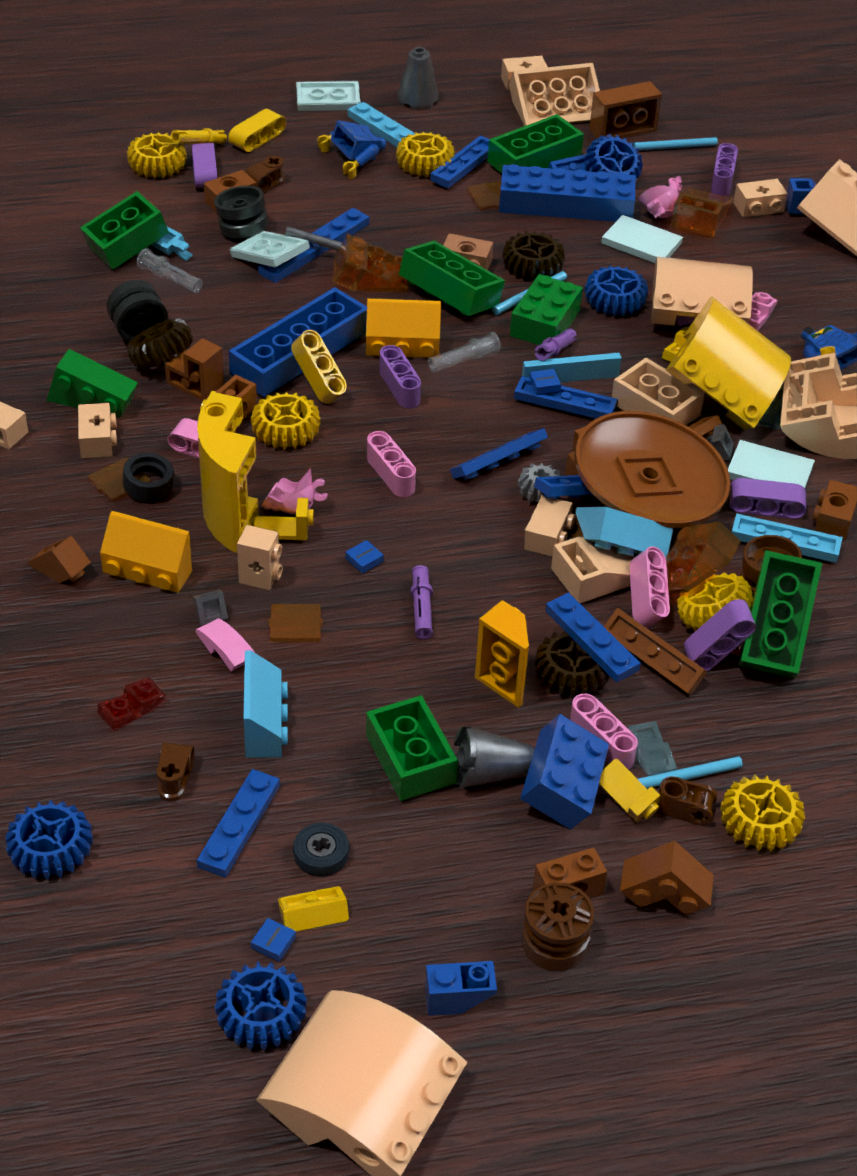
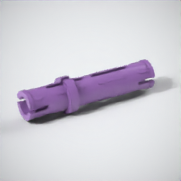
(554, 345)
(421, 593)

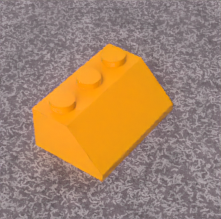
(404, 324)
(146, 552)
(503, 652)

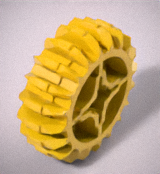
(423, 153)
(156, 155)
(285, 420)
(710, 596)
(762, 813)

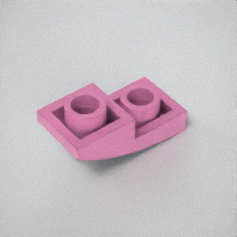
(761, 308)
(225, 641)

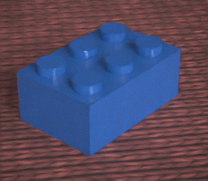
(565, 771)

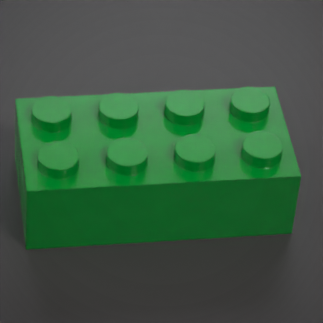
(536, 144)
(451, 278)
(781, 614)

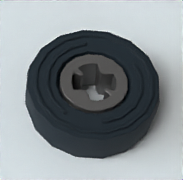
(329, 859)

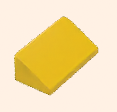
(314, 909)

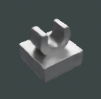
(721, 441)
(210, 607)

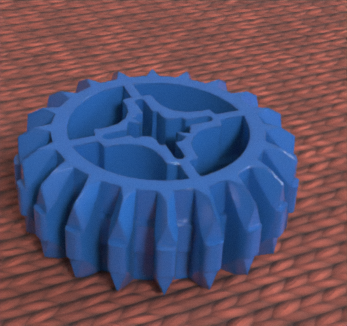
(617, 156)
(616, 291)
(41, 838)
(265, 1017)

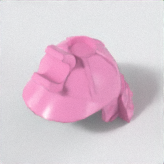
(661, 198)
(285, 494)

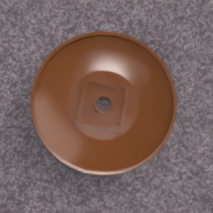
(683, 470)

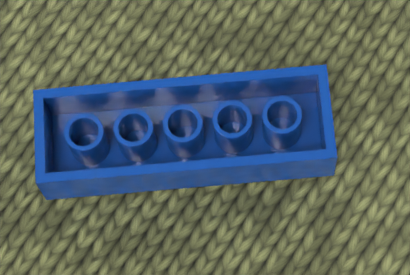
(566, 193)
(268, 354)

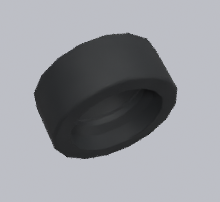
(148, 463)

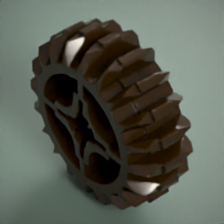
(533, 255)
(159, 343)
(556, 667)

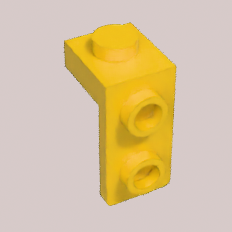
(289, 527)
(629, 791)

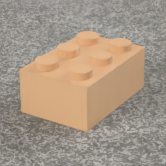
(655, 391)

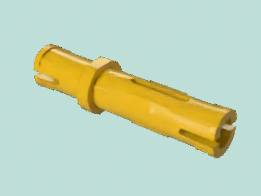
(198, 136)

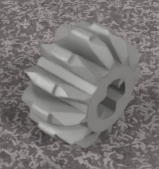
(527, 480)

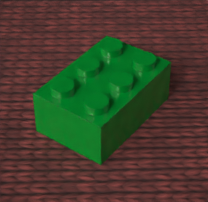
(124, 230)
(545, 310)
(411, 747)

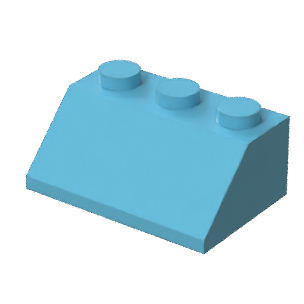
(622, 530)
(264, 708)

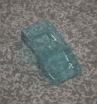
(651, 751)

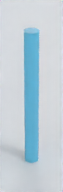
(674, 144)
(513, 301)
(694, 771)

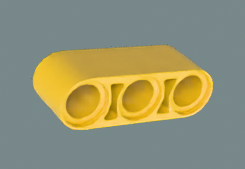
(257, 130)
(315, 355)

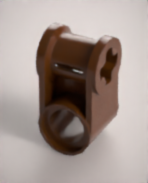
(267, 173)
(174, 770)
(684, 800)

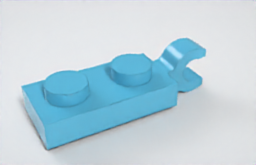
(173, 242)

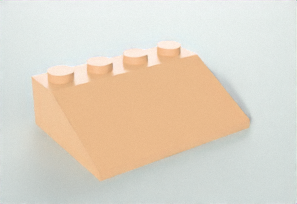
(554, 91)
(834, 204)

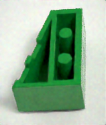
(84, 381)

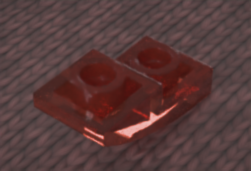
(135, 702)

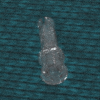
(161, 267)
(473, 349)

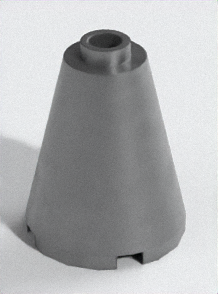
(418, 81)
(489, 757)

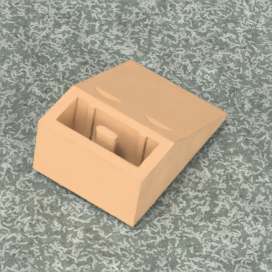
(590, 570)

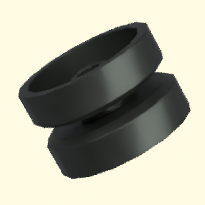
(241, 212)
(135, 308)

